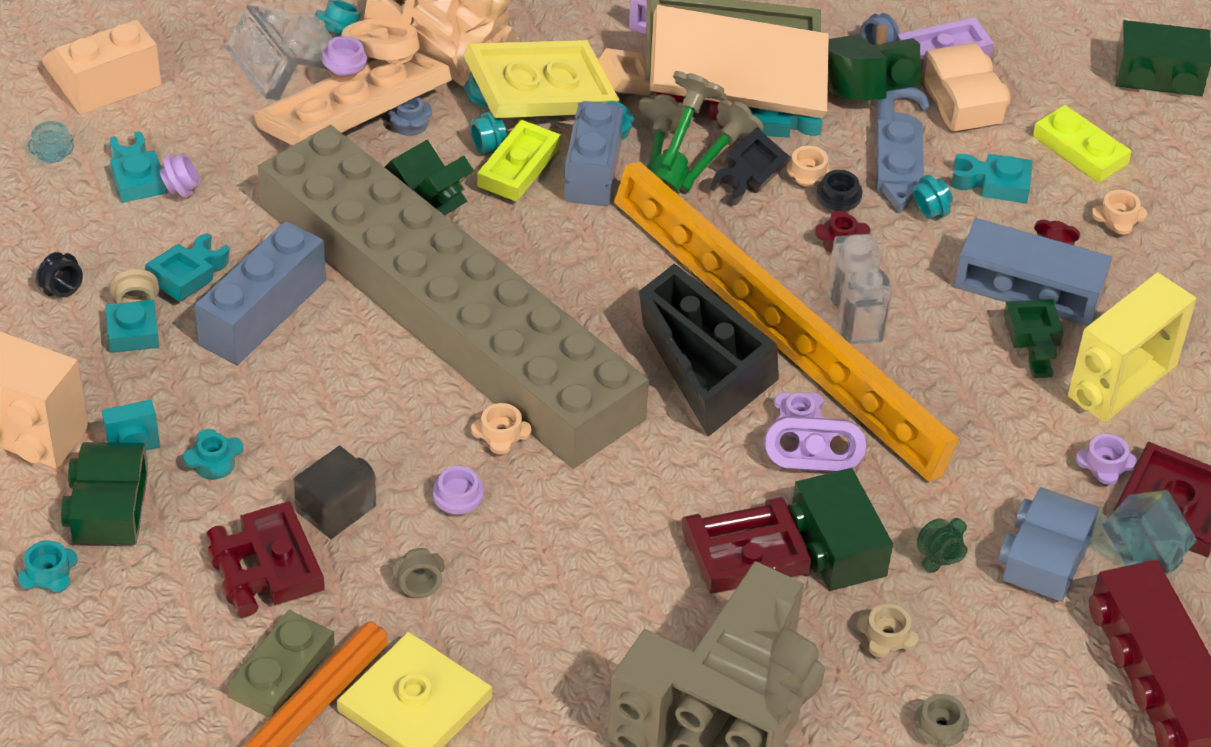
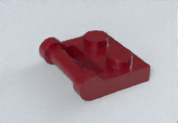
(729, 557)

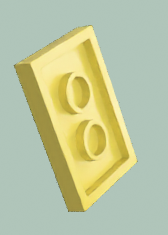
(538, 77)

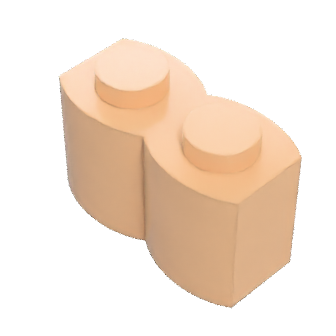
(964, 86)

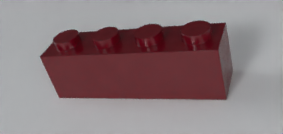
(1158, 651)

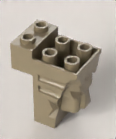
(734, 688)

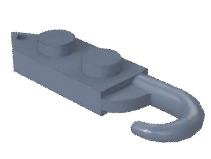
(899, 148)

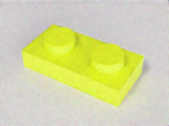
(1082, 143)
(518, 160)

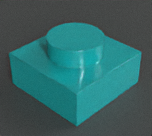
(132, 326)
(132, 424)

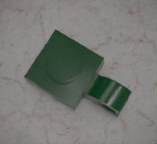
(1038, 327)

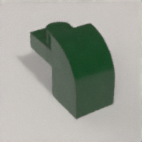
(868, 70)
(429, 178)

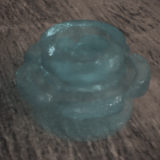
(51, 142)

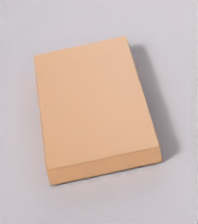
(750, 59)
(351, 99)

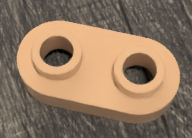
(385, 39)

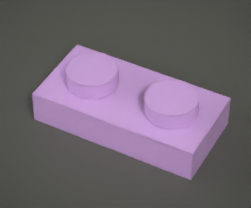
(949, 35)

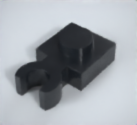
(750, 163)

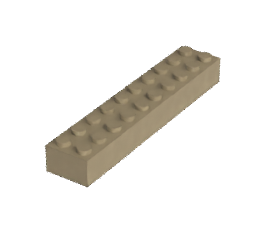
(456, 295)

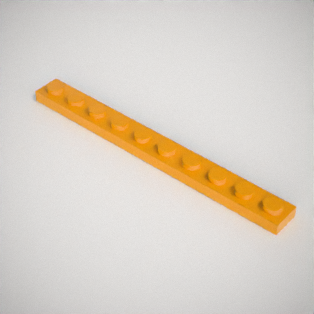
(788, 322)

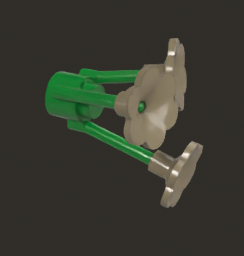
(668, 115)

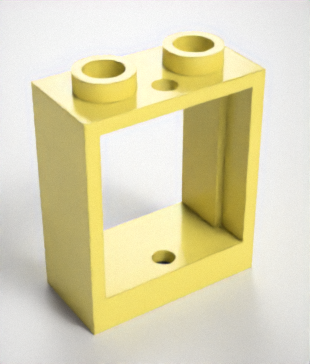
(1129, 347)

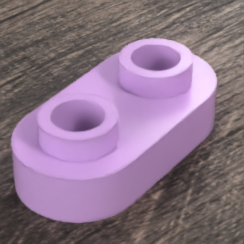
(814, 443)

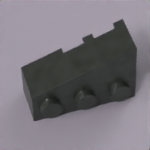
(707, 347)

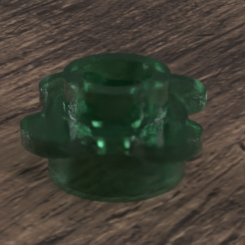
(942, 543)

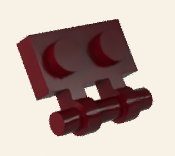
(281, 554)

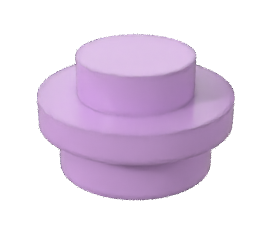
(344, 56)
(180, 175)
(458, 490)

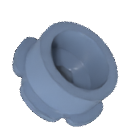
(869, 28)
(410, 117)

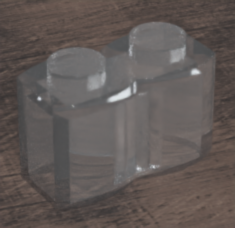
(859, 289)

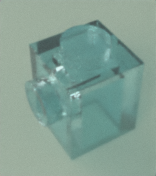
(1150, 529)

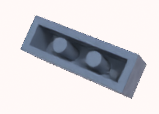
(1026, 266)
(260, 292)

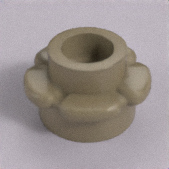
(419, 582)
(946, 710)

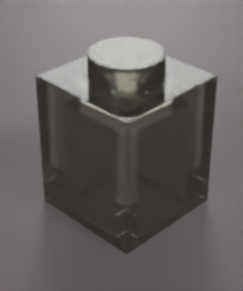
(335, 491)

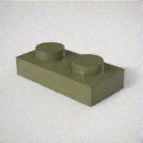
(281, 664)

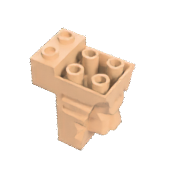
(449, 26)

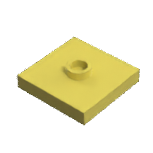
(414, 696)

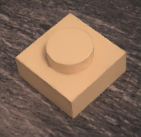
(625, 71)

